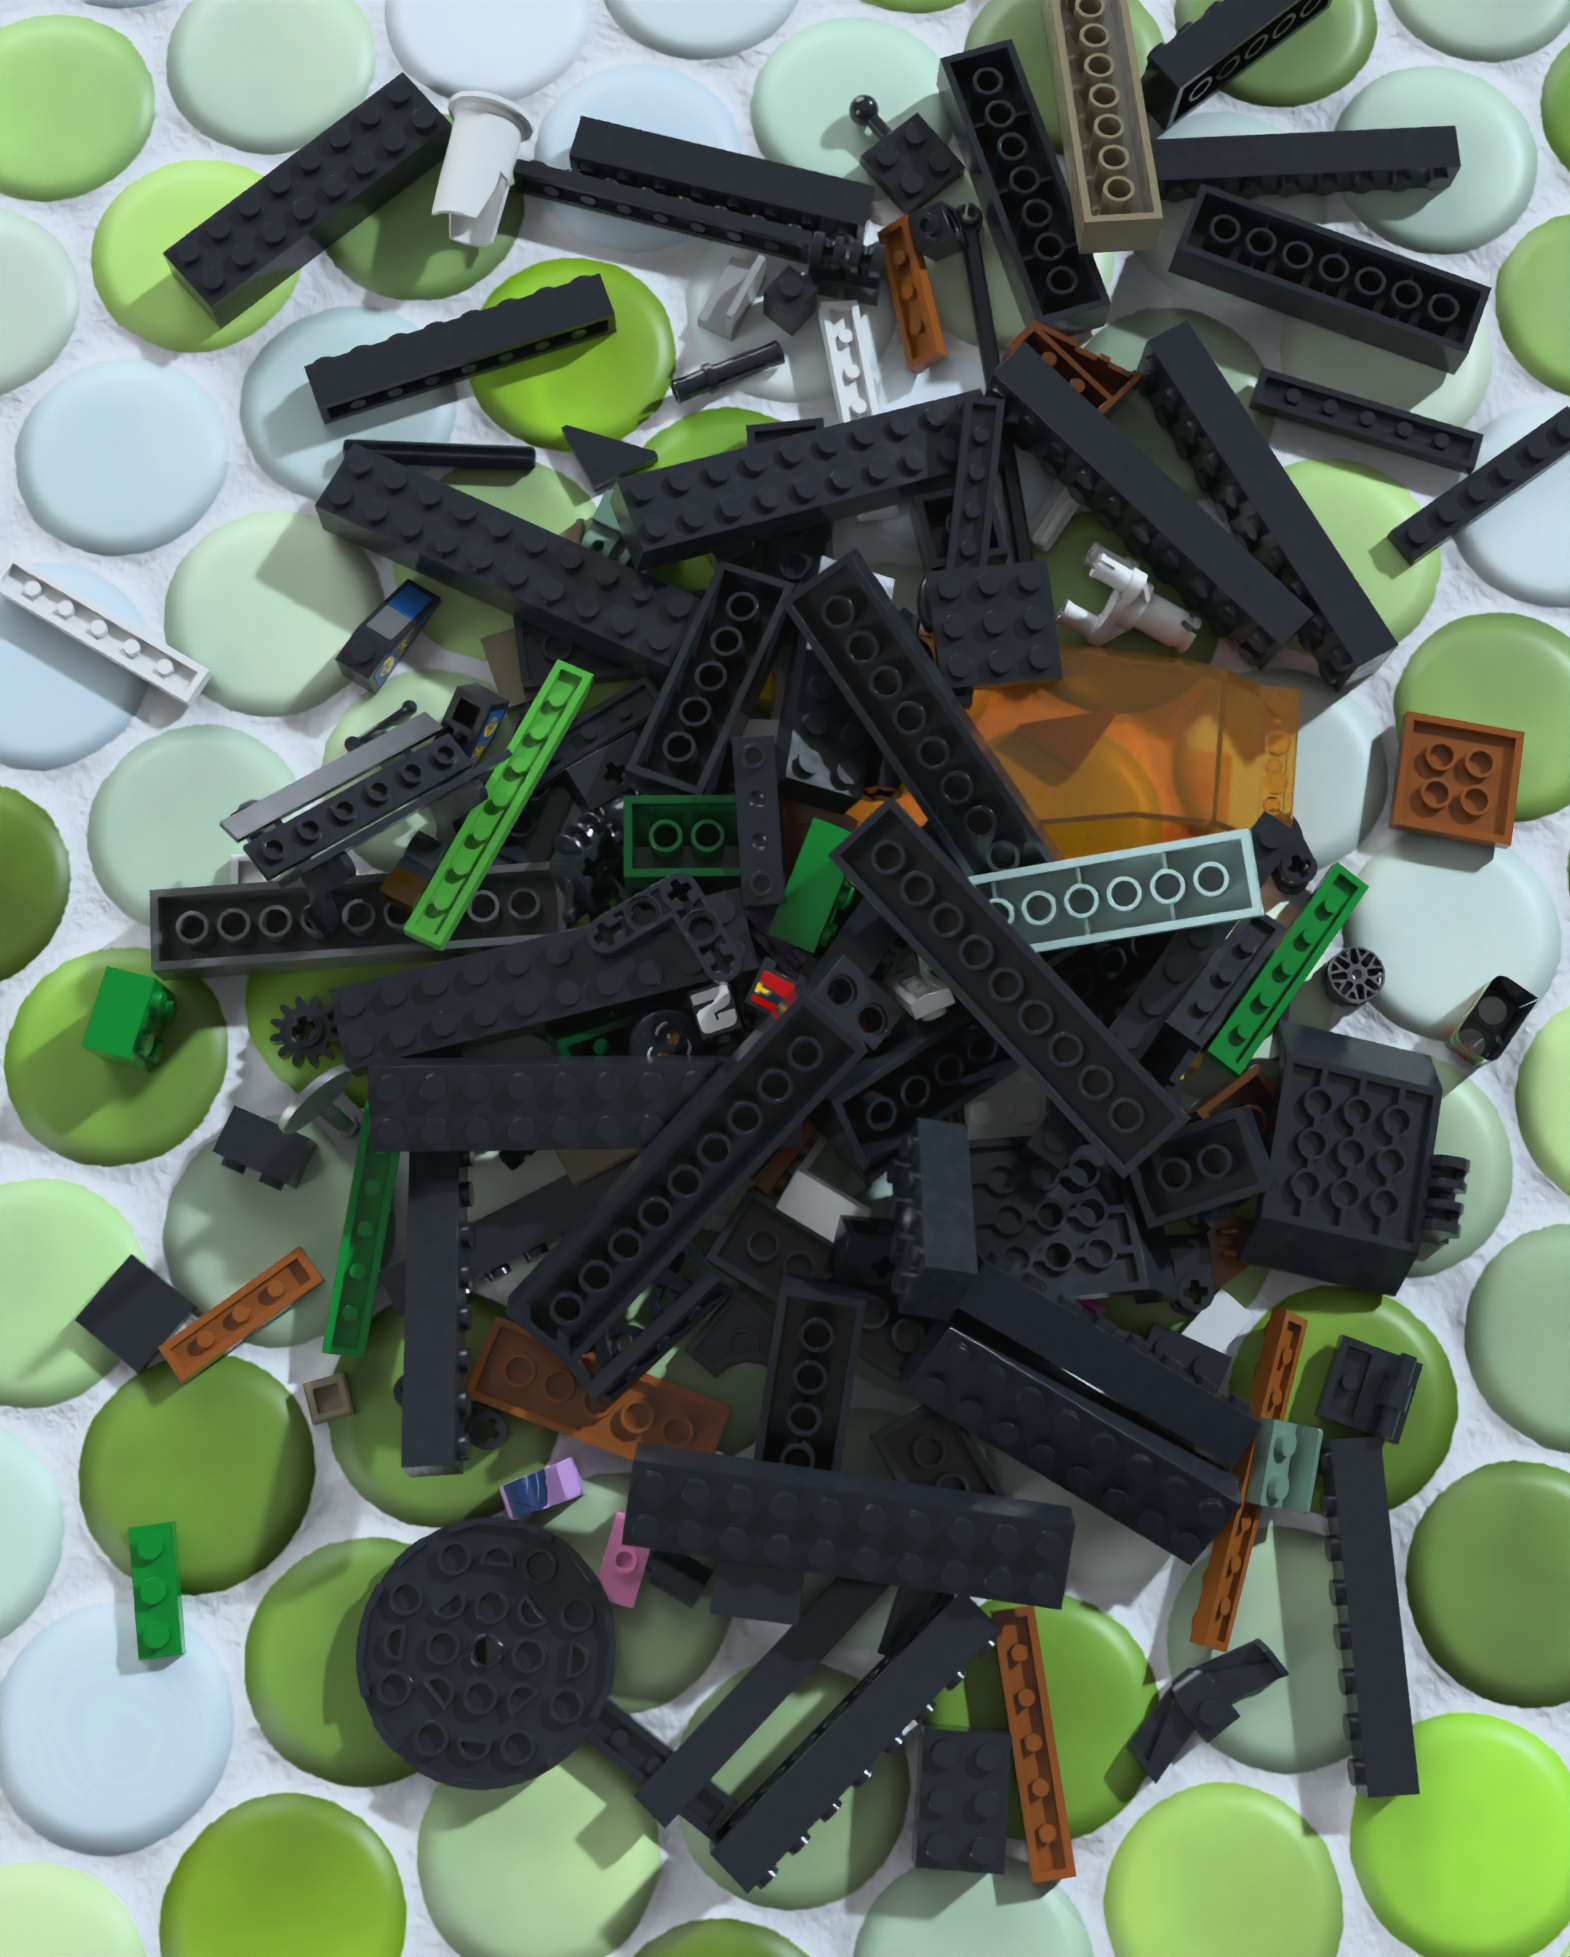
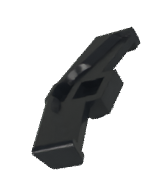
(1201, 1702)

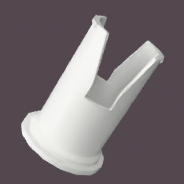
(479, 164)

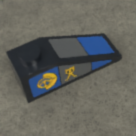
(386, 636)
(473, 720)

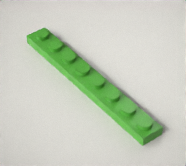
(492, 820)

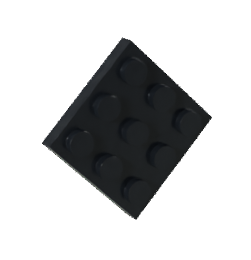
(994, 626)

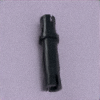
(720, 374)

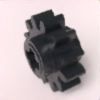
(295, 1023)

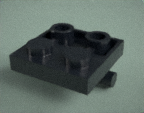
(1368, 1389)

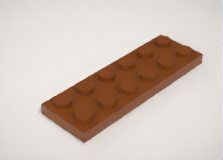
(534, 1384)

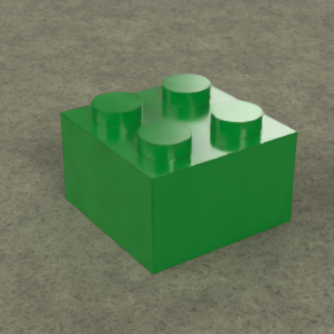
(129, 1019)

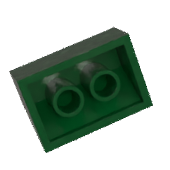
(681, 836)

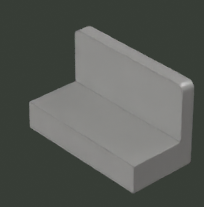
(733, 297)

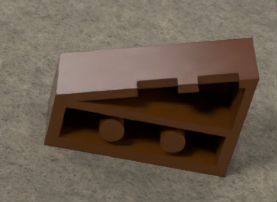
(1091, 375)

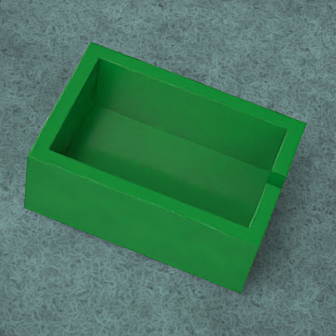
(814, 892)

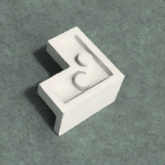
(815, 1197)

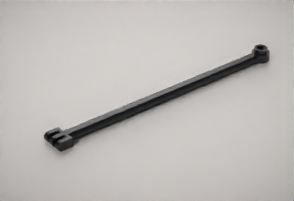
(990, 361)

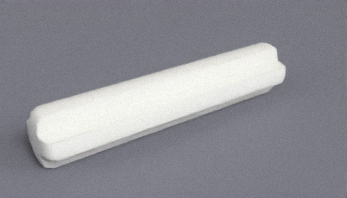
(1054, 521)

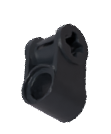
(1296, 859)
(1192, 1270)

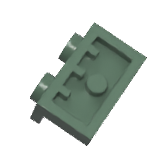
(1284, 1465)

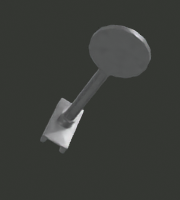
(329, 1109)

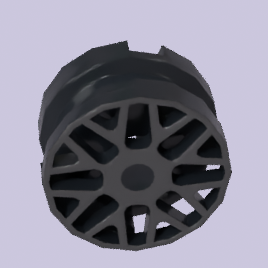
(1353, 977)

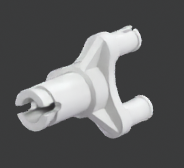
(1129, 605)

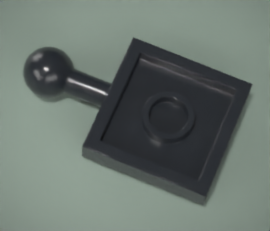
(906, 162)

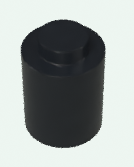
(678, 1576)

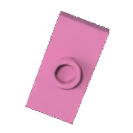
(622, 1566)

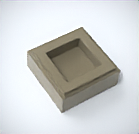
(329, 1398)

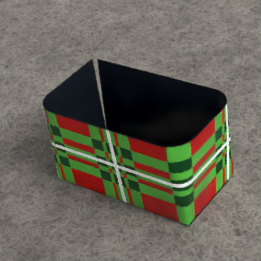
(1513, 998)

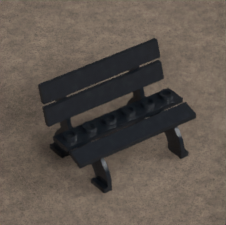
(403, 777)

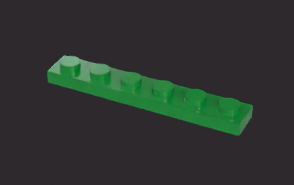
(1285, 970)
(360, 1248)

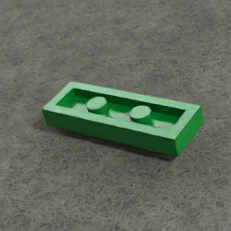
(157, 1590)

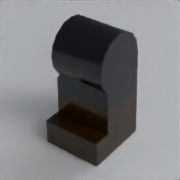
(414, 871)

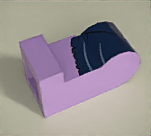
(542, 1488)

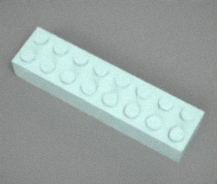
(1128, 892)

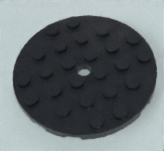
(500, 1719)

